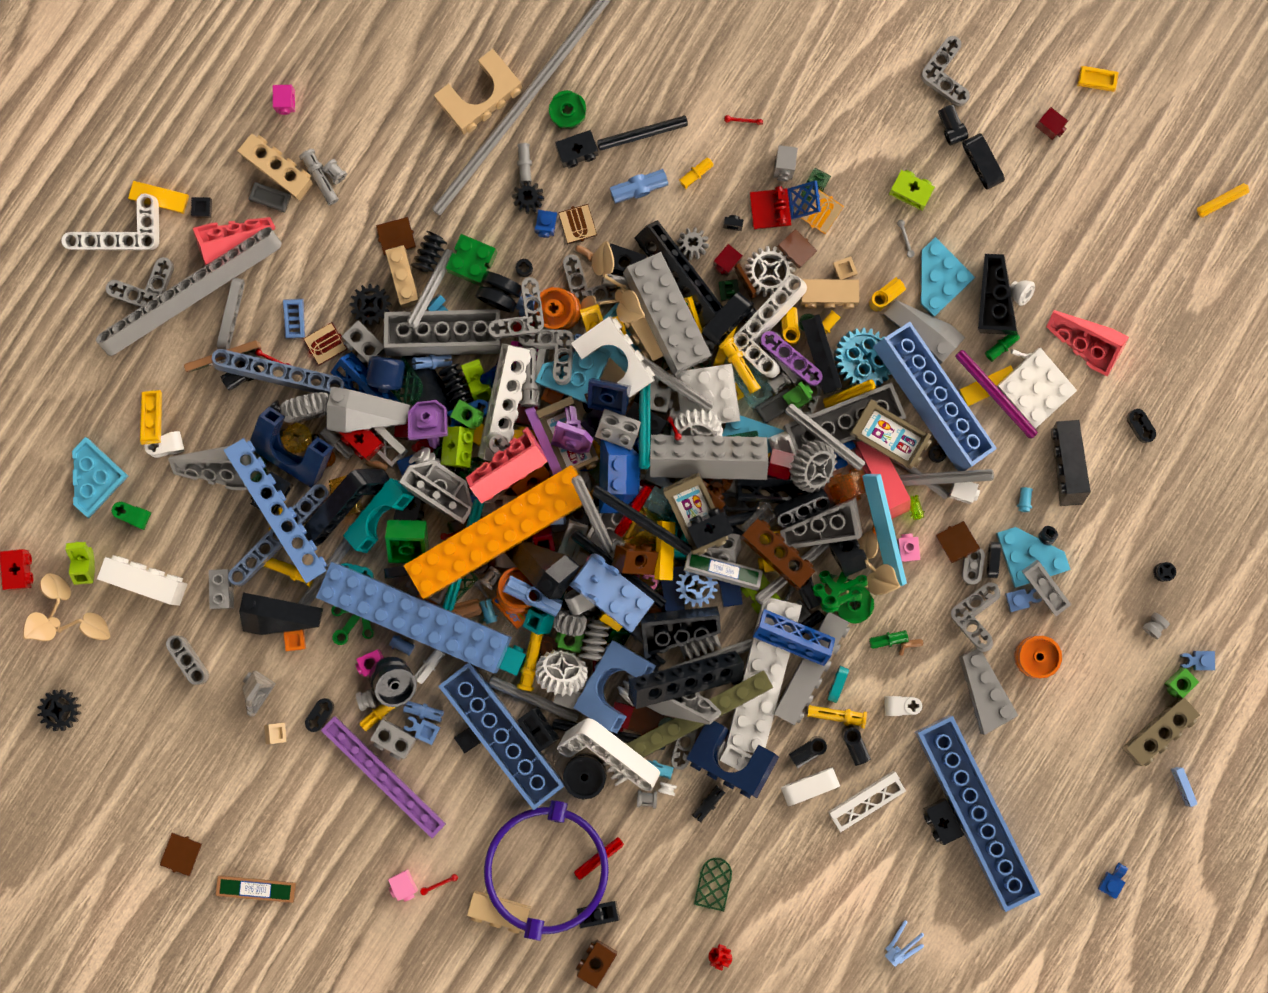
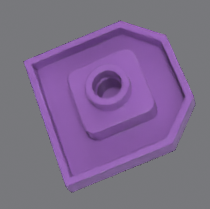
(427, 421)
(571, 435)

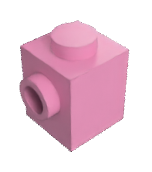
(908, 548)
(402, 886)

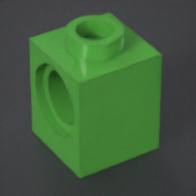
(460, 412)
(575, 647)
(1189, 683)

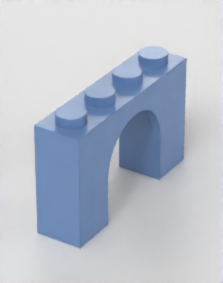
(592, 700)

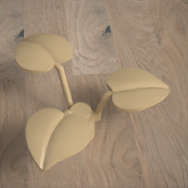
(629, 307)
(883, 578)
(44, 629)

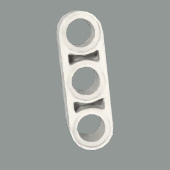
(810, 786)

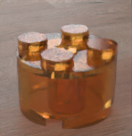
(847, 486)

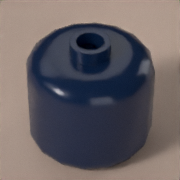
(385, 373)

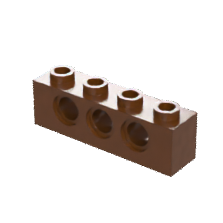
(766, 552)

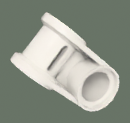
(170, 444)
(899, 706)

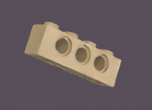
(296, 187)

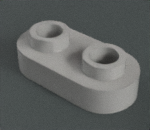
(974, 566)

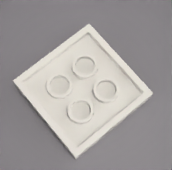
(715, 385)
(1036, 388)

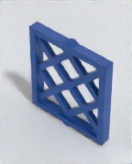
(793, 202)

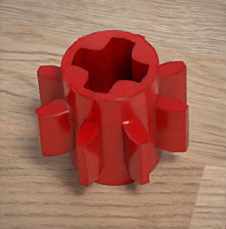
(720, 957)

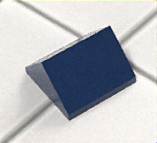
(608, 395)

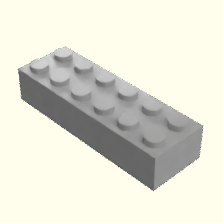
(667, 313)
(441, 333)
(842, 417)
(710, 456)

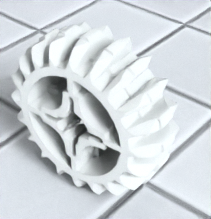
(775, 278)
(698, 424)
(561, 672)

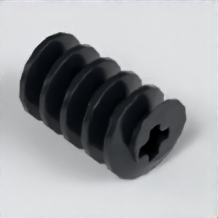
(428, 252)
(454, 384)

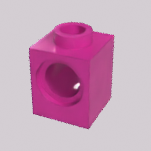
(284, 99)
(361, 665)

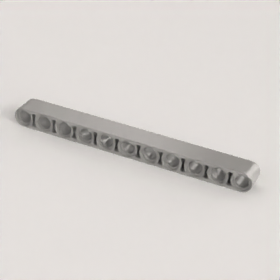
(189, 291)

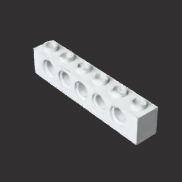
(500, 393)

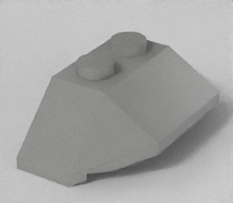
(439, 489)

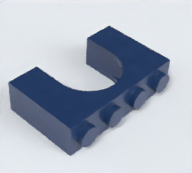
(269, 446)
(730, 592)
(749, 779)

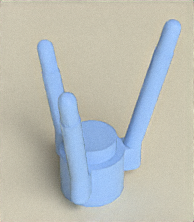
(896, 955)

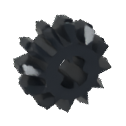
(526, 190)

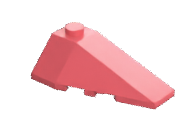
(218, 240)
(1093, 342)

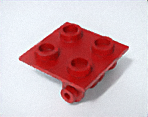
(770, 208)

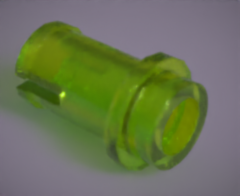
(915, 508)

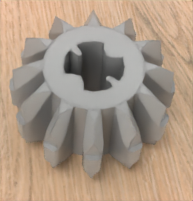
(693, 236)
(570, 624)

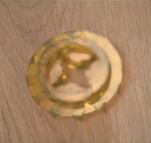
(304, 438)

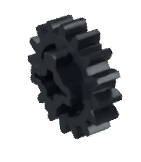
(376, 299)
(56, 703)

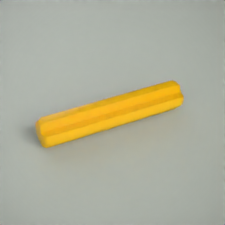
(1223, 200)
(849, 393)

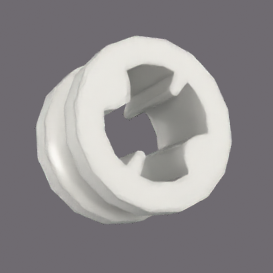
(667, 788)

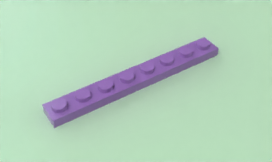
(383, 777)

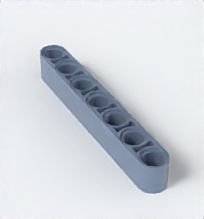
(271, 366)
(275, 544)

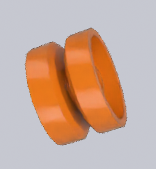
(568, 312)
(509, 602)
(1049, 654)

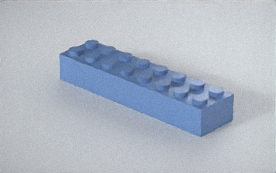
(934, 397)
(501, 735)

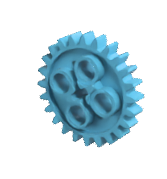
(850, 366)

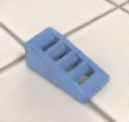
(300, 302)

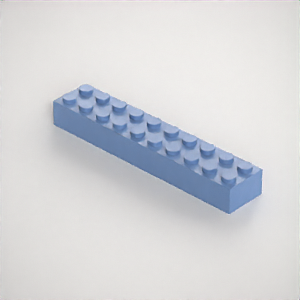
(414, 617)
(977, 813)

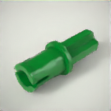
(1001, 346)
(888, 639)

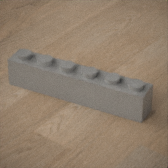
(808, 673)

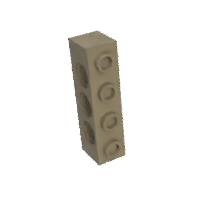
(1135, 746)

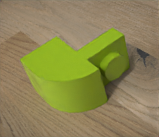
(473, 372)
(81, 562)

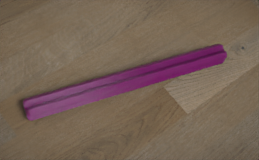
(996, 394)

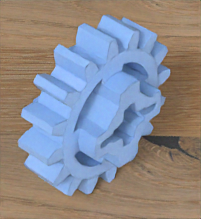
(698, 595)

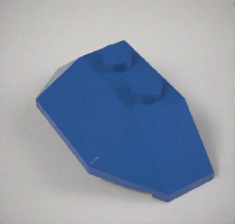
(618, 473)

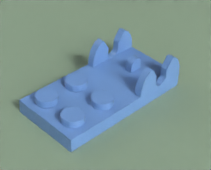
(611, 592)

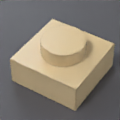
(845, 268)
(275, 733)

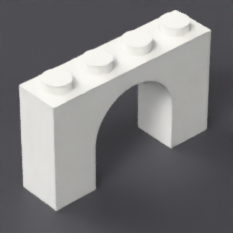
(609, 333)

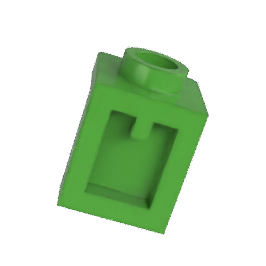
(799, 395)

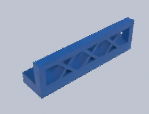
(357, 372)
(793, 641)

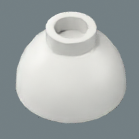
(1022, 291)

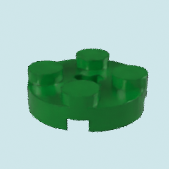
(565, 120)
(861, 613)

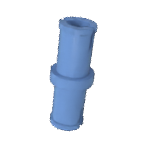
(431, 361)
(423, 711)

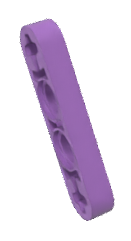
(793, 355)
(543, 440)

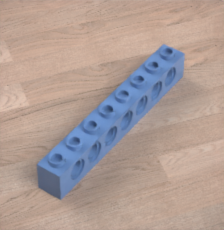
(234, 454)

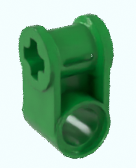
(134, 515)

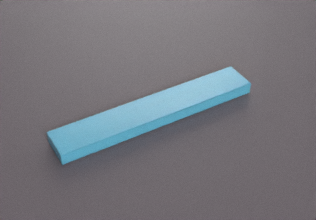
(883, 524)

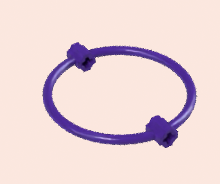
(534, 927)

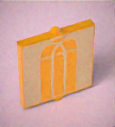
(829, 212)

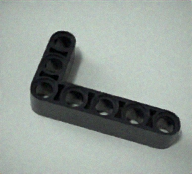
(342, 500)

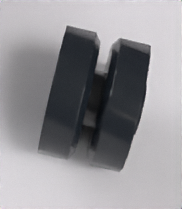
(499, 292)
(392, 681)
(589, 765)

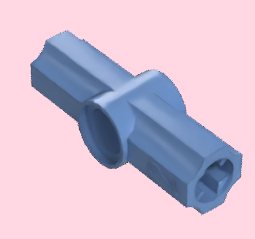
(639, 186)
(521, 591)

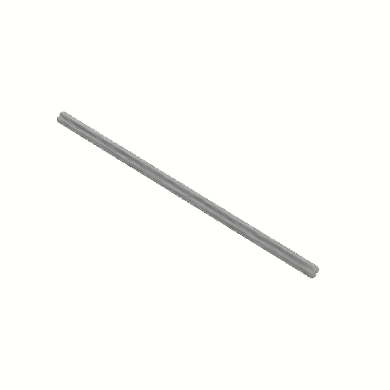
(519, 106)

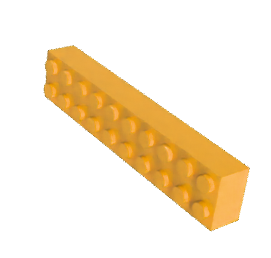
(495, 533)

